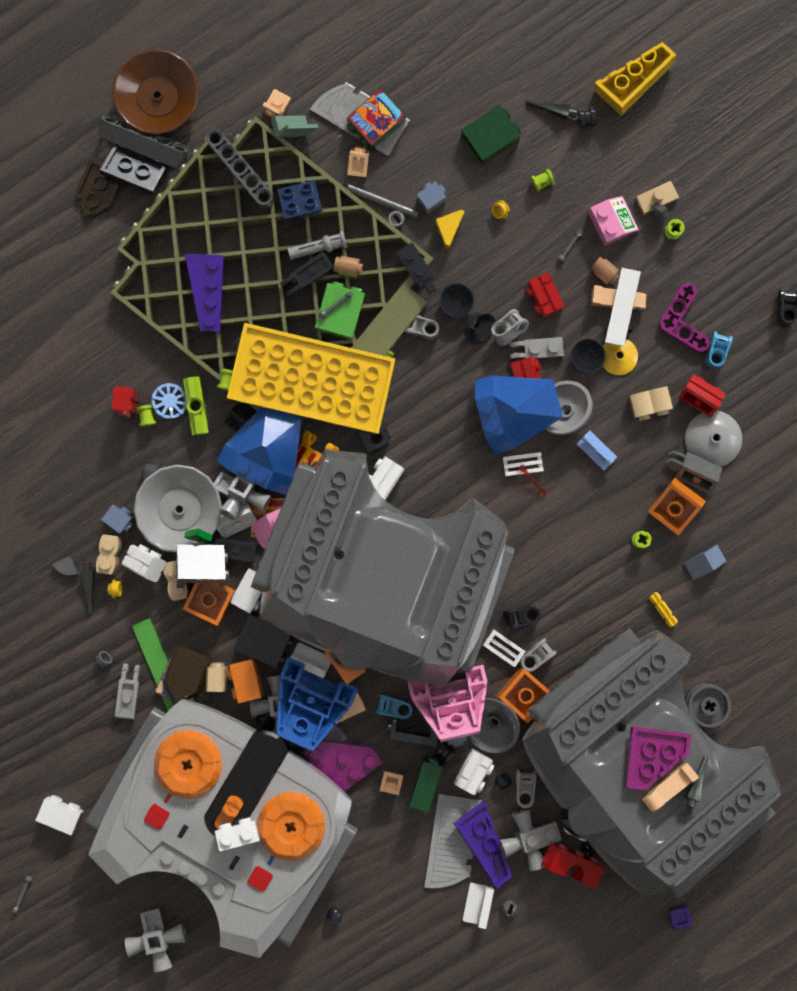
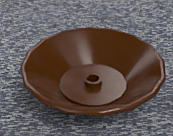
(153, 74)

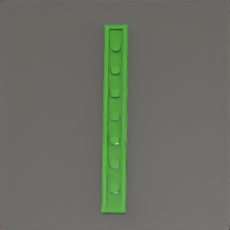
(152, 651)

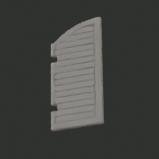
(344, 97)
(448, 849)

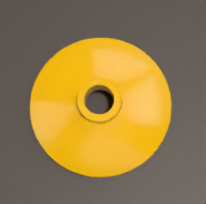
(620, 366)

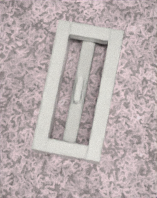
(524, 456)
(517, 657)

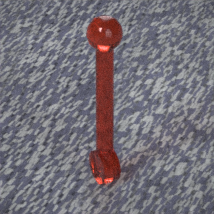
(542, 491)

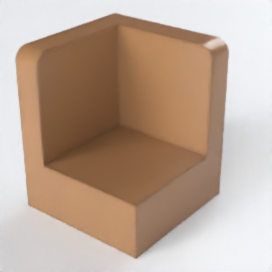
(391, 782)

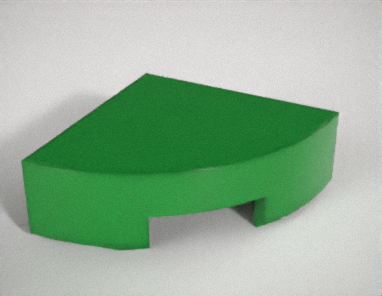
(198, 535)

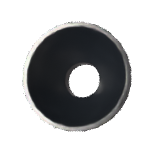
(457, 290)
(481, 330)
(596, 350)

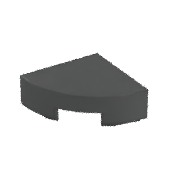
(660, 211)
(66, 566)

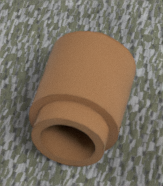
(348, 266)
(605, 271)

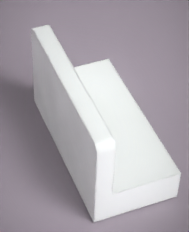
(244, 519)
(315, 661)
(478, 904)

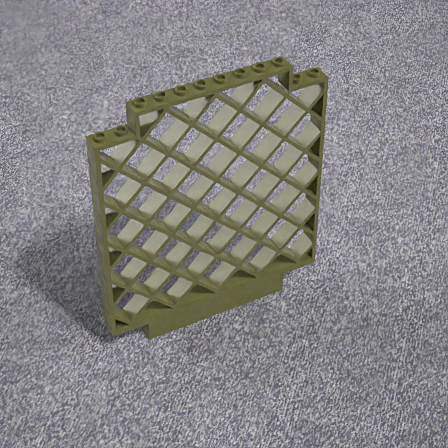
(376, 339)

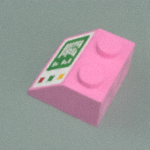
(612, 220)

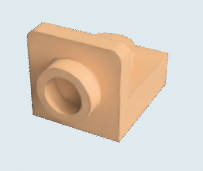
(276, 104)
(358, 161)

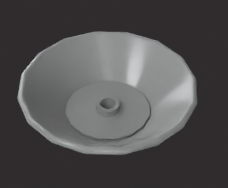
(158, 503)

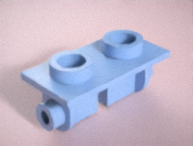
(597, 450)

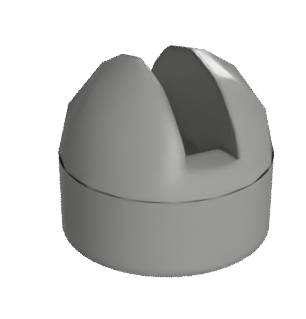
(393, 221)

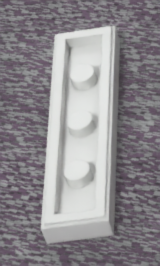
(622, 307)

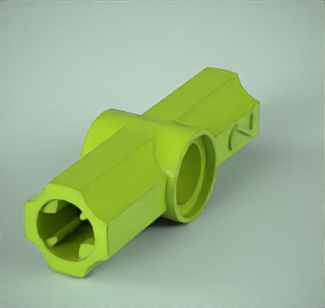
(194, 394)

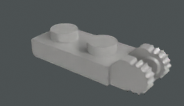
(539, 348)
(127, 694)

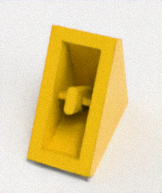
(448, 226)

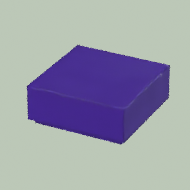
(680, 917)

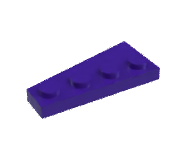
(207, 288)
(479, 835)

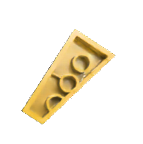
(630, 82)

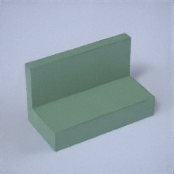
(292, 126)

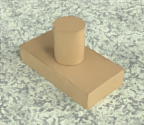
(662, 194)

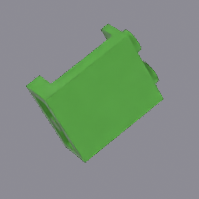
(344, 317)

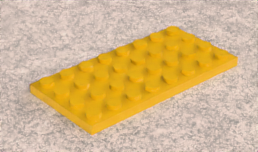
(311, 378)

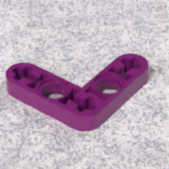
(678, 324)

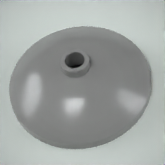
(572, 398)
(700, 438)

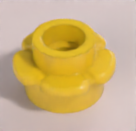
(500, 210)
(115, 588)

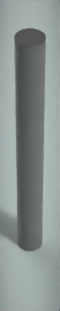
(383, 201)

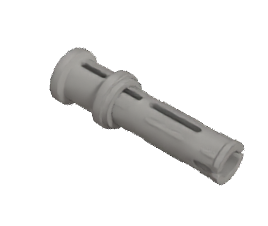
(327, 243)

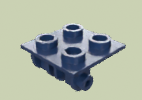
(300, 200)

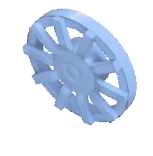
(169, 401)

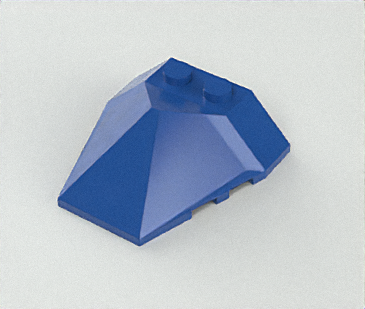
(515, 409)
(265, 449)
(309, 705)

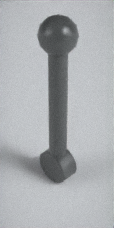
(579, 233)
(323, 314)
(28, 879)

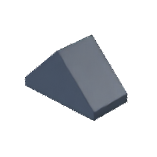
(705, 562)

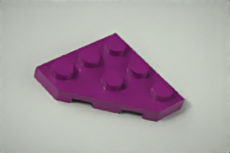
(653, 755)
(343, 761)

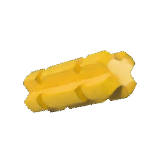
(663, 609)

